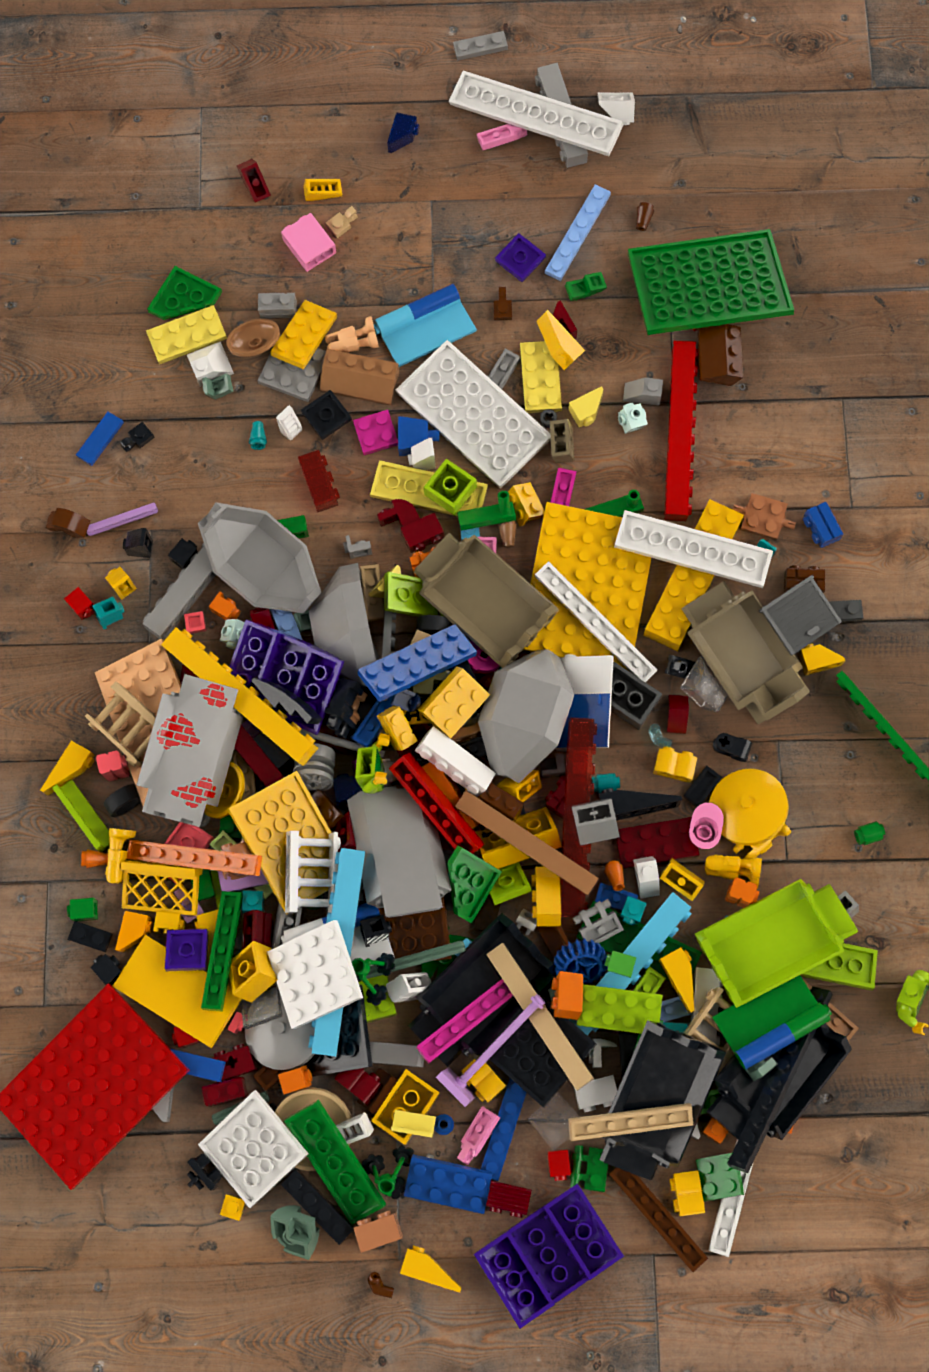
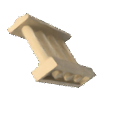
(133, 706)
(712, 997)

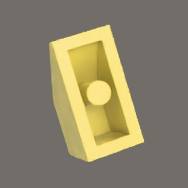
(586, 407)

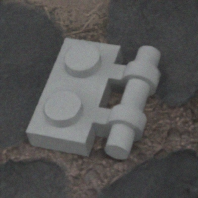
(601, 928)

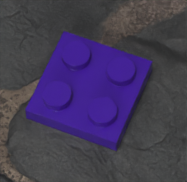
(520, 257)
(186, 950)

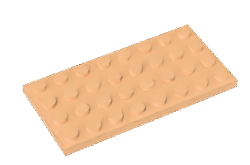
(146, 676)

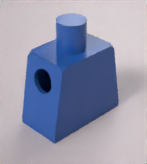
(413, 431)

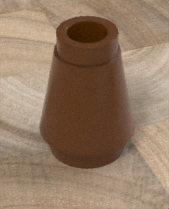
(644, 214)

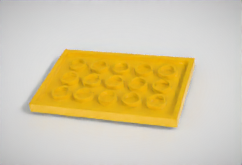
(264, 824)

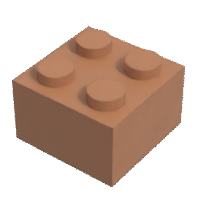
(377, 1232)

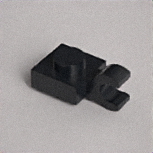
(139, 436)

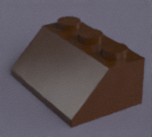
(720, 354)

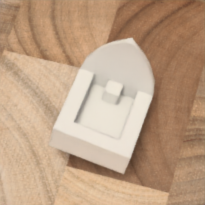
(595, 1055)

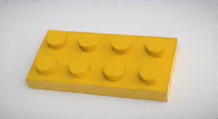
(304, 334)

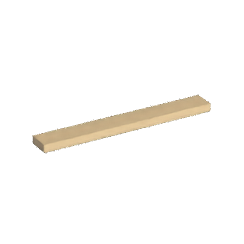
(540, 1018)

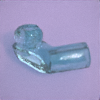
(657, 738)

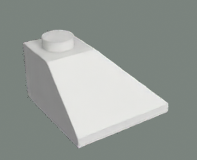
(618, 105)
(210, 362)

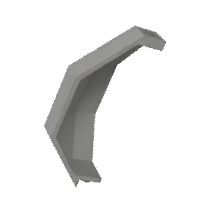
(259, 558)
(342, 624)
(525, 713)

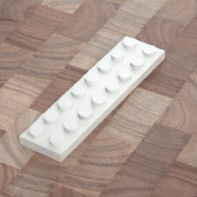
(693, 549)

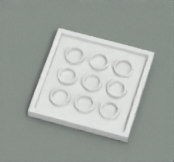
(315, 974)
(253, 1149)

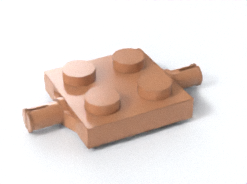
(764, 516)

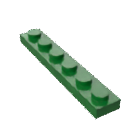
(222, 951)

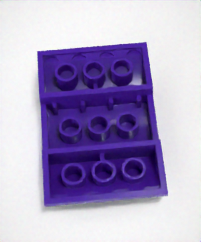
(289, 663)
(548, 1255)

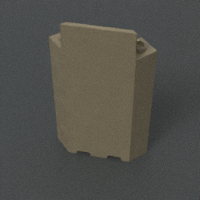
(484, 597)

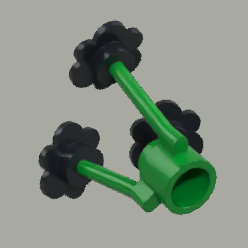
(385, 964)
(387, 1183)

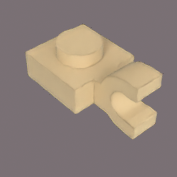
(341, 223)

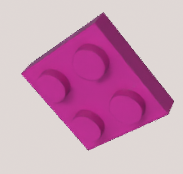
(375, 432)

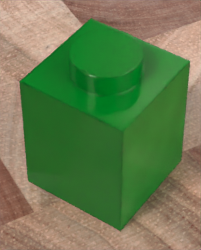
(83, 909)

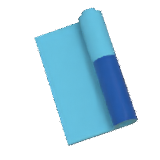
(424, 325)

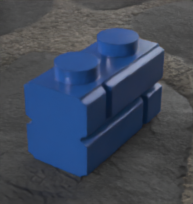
(823, 525)

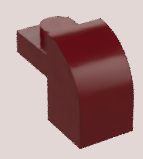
(401, 511)
(262, 616)

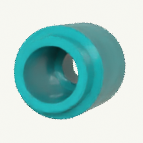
(605, 781)

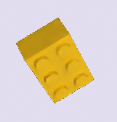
(453, 702)
(407, 1095)

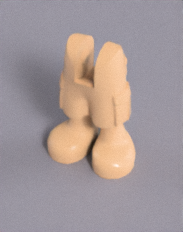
(346, 338)

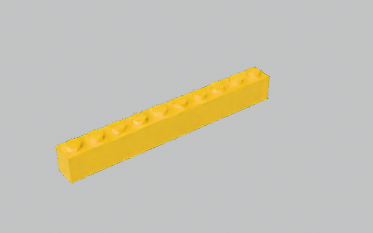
(247, 702)

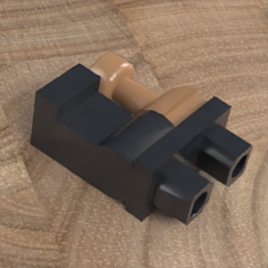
(344, 707)

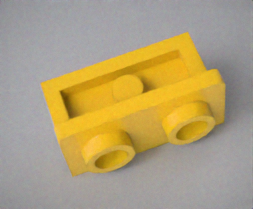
(525, 503)

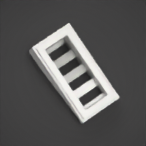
(289, 423)
(362, 1126)

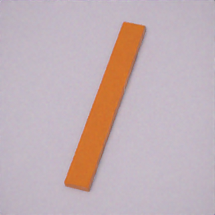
(194, 857)

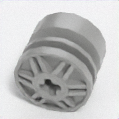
(318, 771)

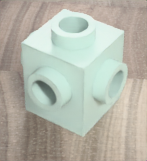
(632, 417)
(231, 632)

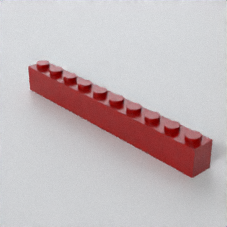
(680, 431)

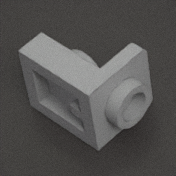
(358, 549)

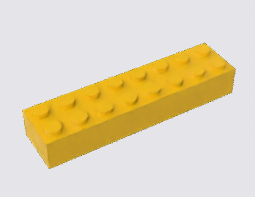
(668, 622)

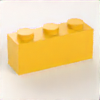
(546, 897)

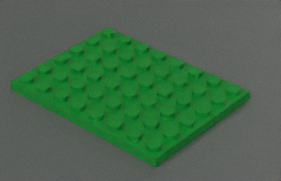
(710, 282)

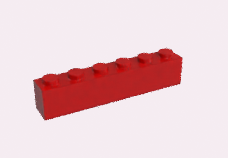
(435, 804)

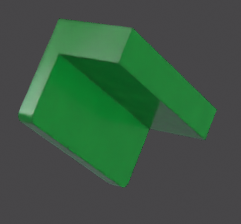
(296, 525)

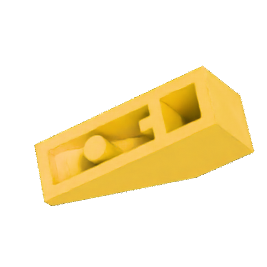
(560, 343)
(70, 765)
(679, 972)
(425, 1268)

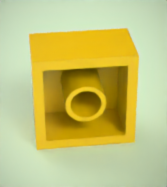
(251, 972)

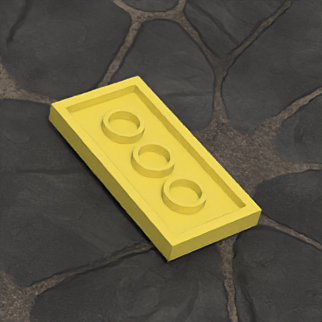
(186, 334)
(539, 378)

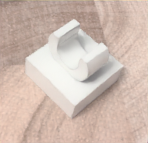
(525, 919)

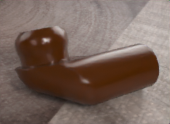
(378, 1287)

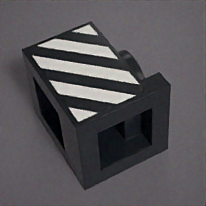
(373, 924)

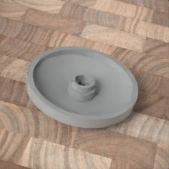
(278, 1045)

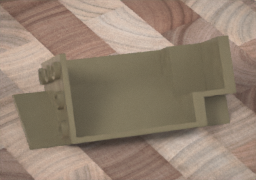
(745, 652)

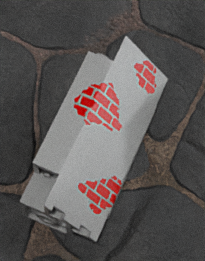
(190, 750)

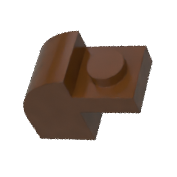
(68, 522)

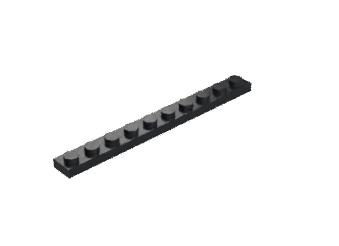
(772, 1096)

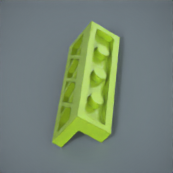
(84, 814)

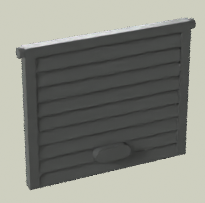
(800, 615)

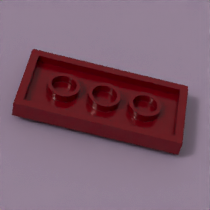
(659, 839)

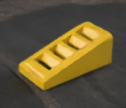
(321, 183)

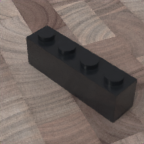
(318, 1206)

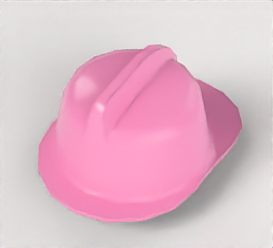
(706, 826)

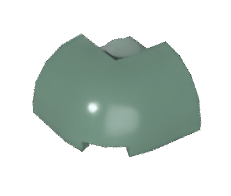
(295, 1231)

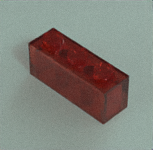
(319, 480)

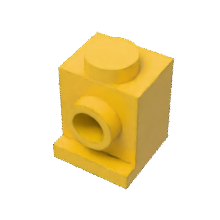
(168, 921)

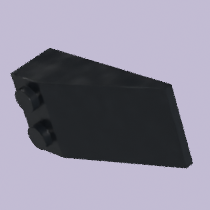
(634, 804)

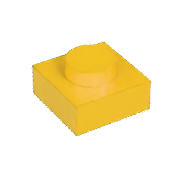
(232, 1207)

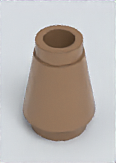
(508, 533)

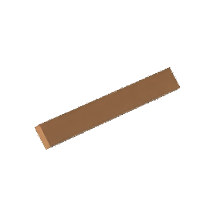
(527, 843)

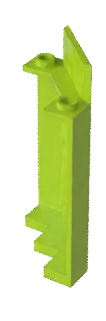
(776, 939)

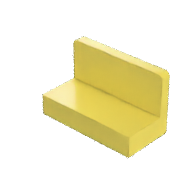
(413, 1123)

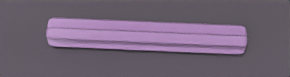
(122, 519)

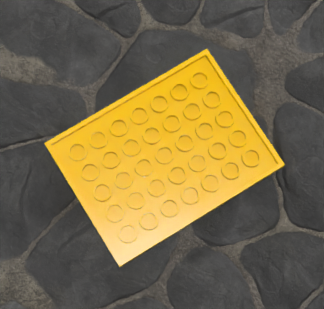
(610, 578)

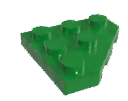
(182, 295)
(470, 882)

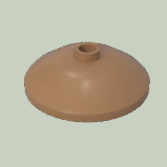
(253, 337)

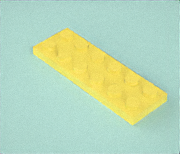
(408, 483)

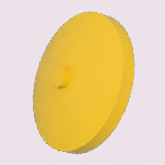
(751, 806)

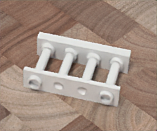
(293, 862)

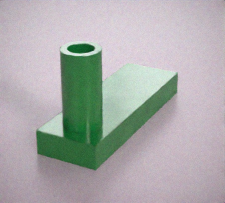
(616, 507)
(488, 515)

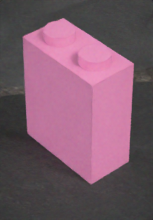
(308, 242)

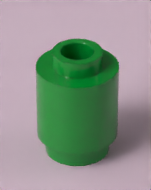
(869, 833)

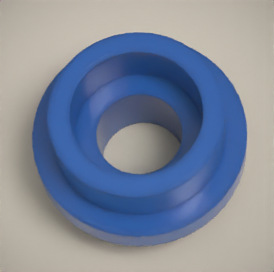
(438, 1129)

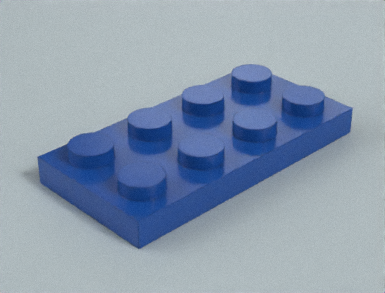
(448, 1184)

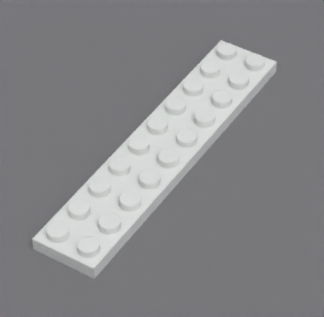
(536, 113)

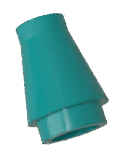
(257, 437)

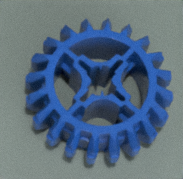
(582, 958)

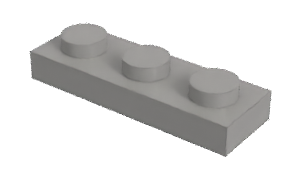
(480, 45)

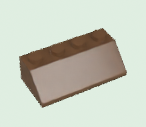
(359, 376)

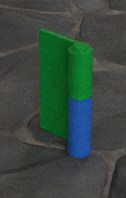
(771, 1021)

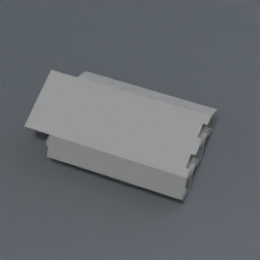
(402, 853)

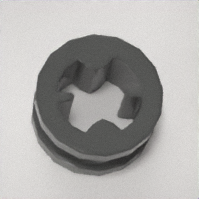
(548, 412)

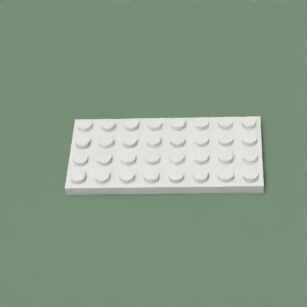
(473, 414)

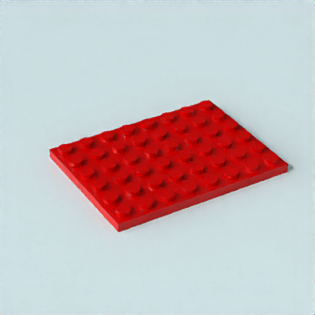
(91, 1086)

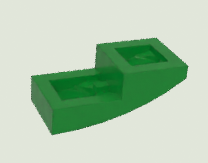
(585, 287)
(206, 887)

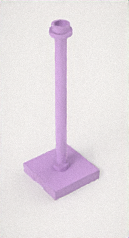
(458, 1085)

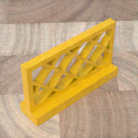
(163, 870)

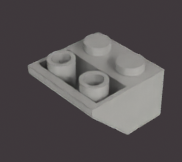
(595, 821)

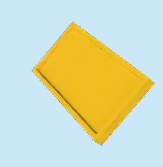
(173, 994)

